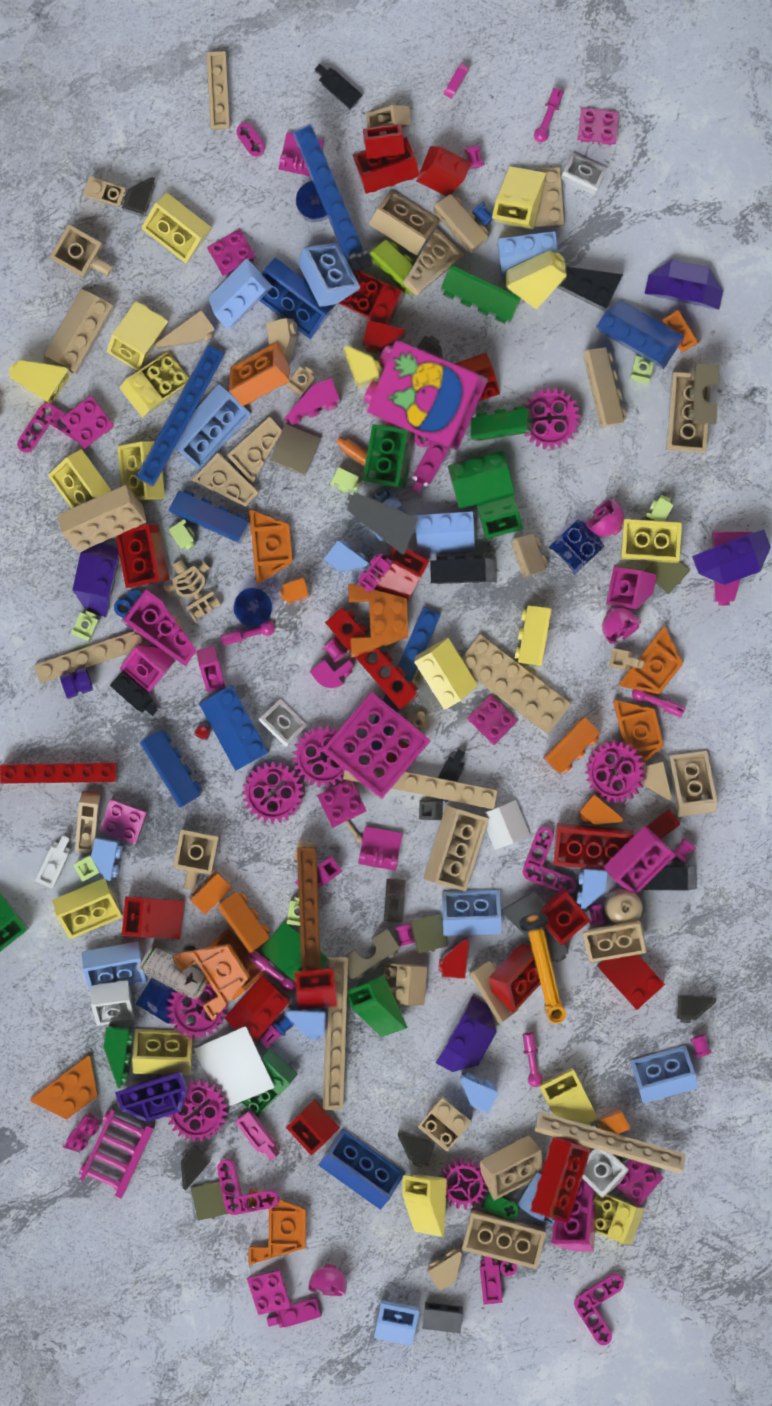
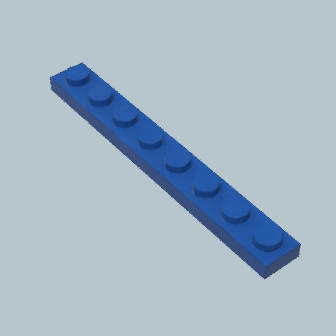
(327, 190)
(180, 415)
(417, 643)

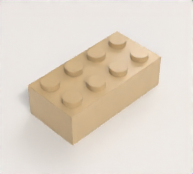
(681, 433)
(101, 518)

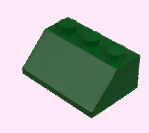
(501, 424)
(388, 456)
(481, 479)

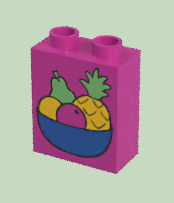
(425, 394)

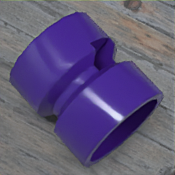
(76, 683)

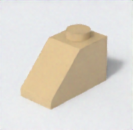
(389, 116)
(657, 780)

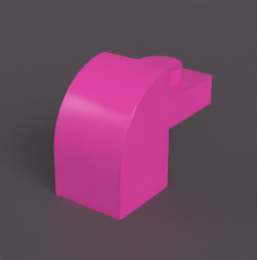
(327, 677)
(326, 871)

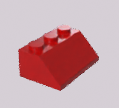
(386, 170)
(142, 556)
(515, 978)
(258, 1008)

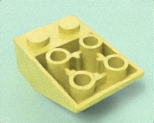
(519, 198)
(154, 384)
(568, 1098)
(425, 1202)
(617, 1218)

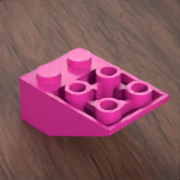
(317, 398)

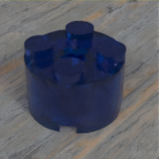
(304, 205)
(243, 602)

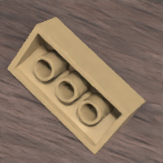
(79, 331)
(603, 387)
(455, 848)
(504, 1238)

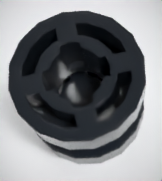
(358, 259)

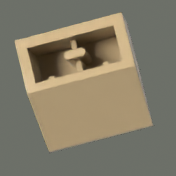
(406, 982)
(444, 1123)

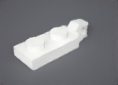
(54, 863)

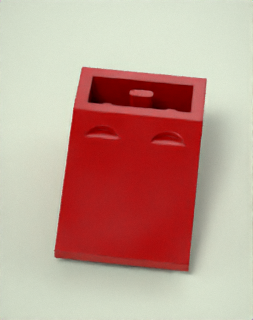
(374, 299)
(403, 574)
(152, 917)

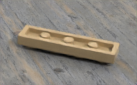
(218, 90)

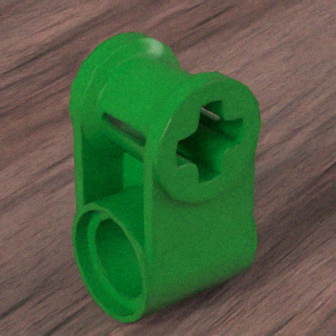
(498, 1206)

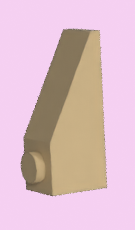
(192, 331)
(285, 334)
(87, 821)

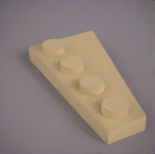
(432, 262)

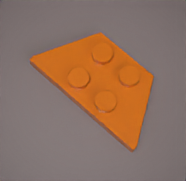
(270, 545)
(659, 666)
(640, 728)
(69, 1091)

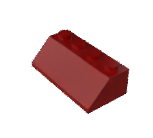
(588, 845)
(560, 1180)

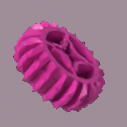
(471, 1179)

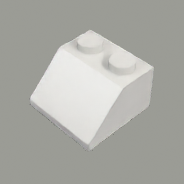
(112, 1002)

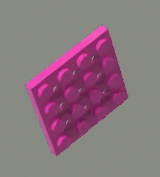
(365, 773)

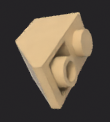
(104, 192)
(446, 1270)

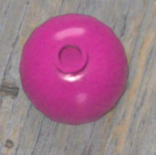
(607, 519)
(619, 623)
(328, 1281)

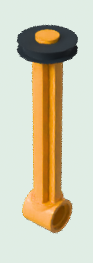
(534, 926)

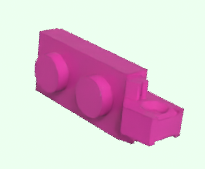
(429, 466)
(257, 1134)
(490, 1281)
(298, 1313)

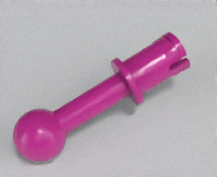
(541, 134)
(236, 636)
(668, 705)
(262, 963)
(534, 1077)

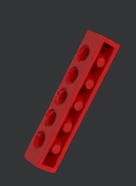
(401, 698)
(58, 773)

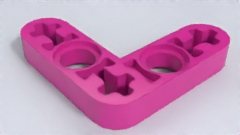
(52, 420)
(538, 864)
(242, 1200)
(593, 1302)

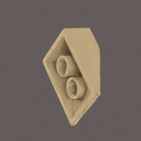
(528, 555)
(693, 784)

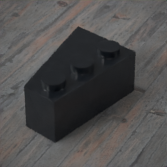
(590, 286)
(463, 570)
(674, 878)

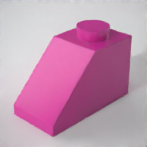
(210, 669)

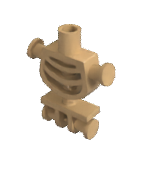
(183, 572)

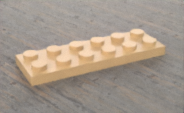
(514, 684)

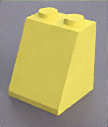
(536, 277)
(137, 336)
(40, 379)

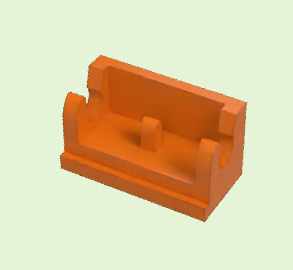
(679, 324)
(210, 892)

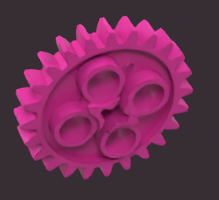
(550, 400)
(316, 740)
(629, 780)
(285, 805)
(200, 1024)
(208, 1123)

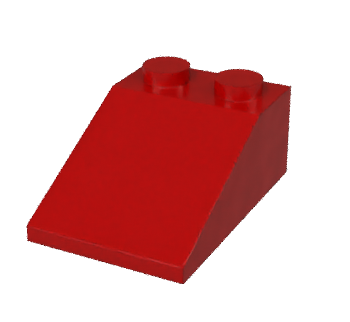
(632, 978)

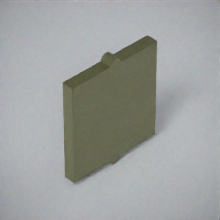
(668, 574)
(428, 933)
(208, 1200)

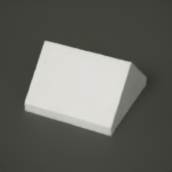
(583, 173)
(283, 722)
(505, 825)
(604, 1171)

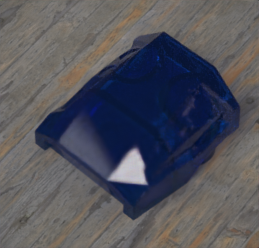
(577, 545)
(155, 999)

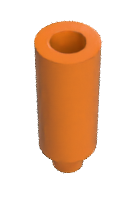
(352, 450)

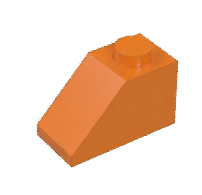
(294, 591)
(598, 812)
(614, 1122)

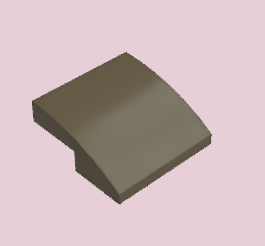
(295, 450)

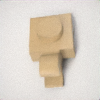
(623, 660)

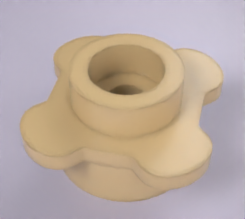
(419, 717)

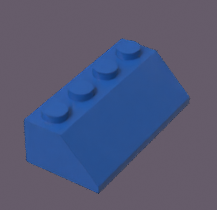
(293, 298)
(640, 333)
(209, 516)
(233, 728)
(170, 768)
(362, 1169)

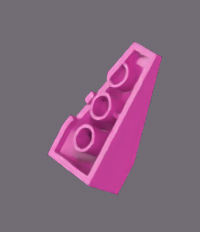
(154, 622)
(580, 1231)

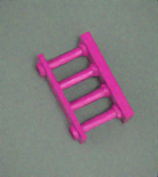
(135, 1151)

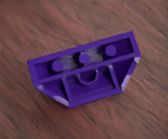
(685, 284)
(734, 559)
(96, 576)
(469, 1038)
(154, 1097)

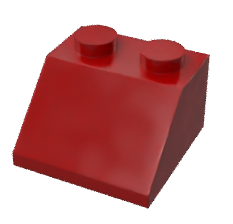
(443, 170)
(380, 335)
(564, 916)
(455, 960)

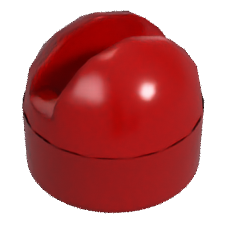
(202, 732)

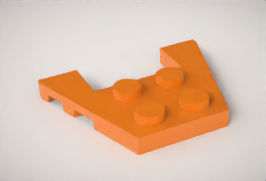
(387, 619)
(221, 969)
(286, 1230)

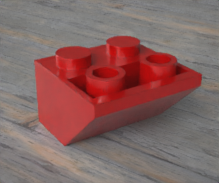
(383, 141)
(482, 366)
(315, 988)
(312, 1127)

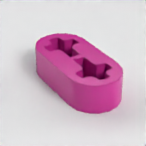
(456, 81)
(246, 142)

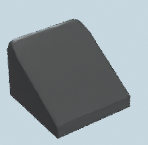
(430, 810)

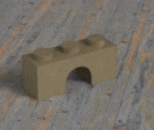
(702, 411)
(385, 946)

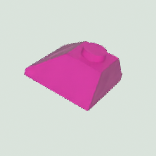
(630, 587)
(147, 666)

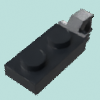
(338, 86)
(133, 694)
(452, 768)

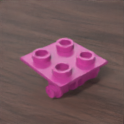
(598, 126)
(291, 157)
(231, 252)
(87, 422)
(366, 577)
(492, 719)
(341, 803)
(123, 821)
(380, 848)
(86, 1129)
(639, 1181)
(269, 1292)

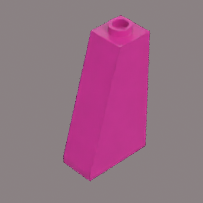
(725, 593)

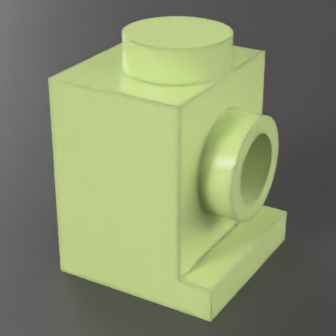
(639, 375)
(346, 481)
(660, 509)
(183, 535)
(86, 633)
(86, 867)
(292, 917)

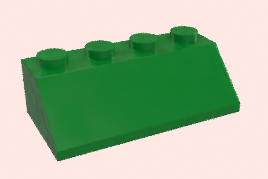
(480, 294)

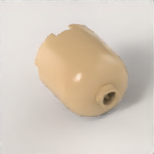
(618, 898)

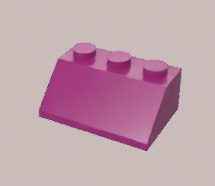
(639, 860)

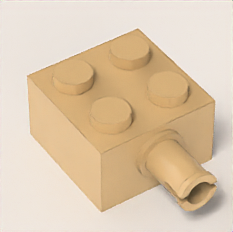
(79, 253)
(195, 855)

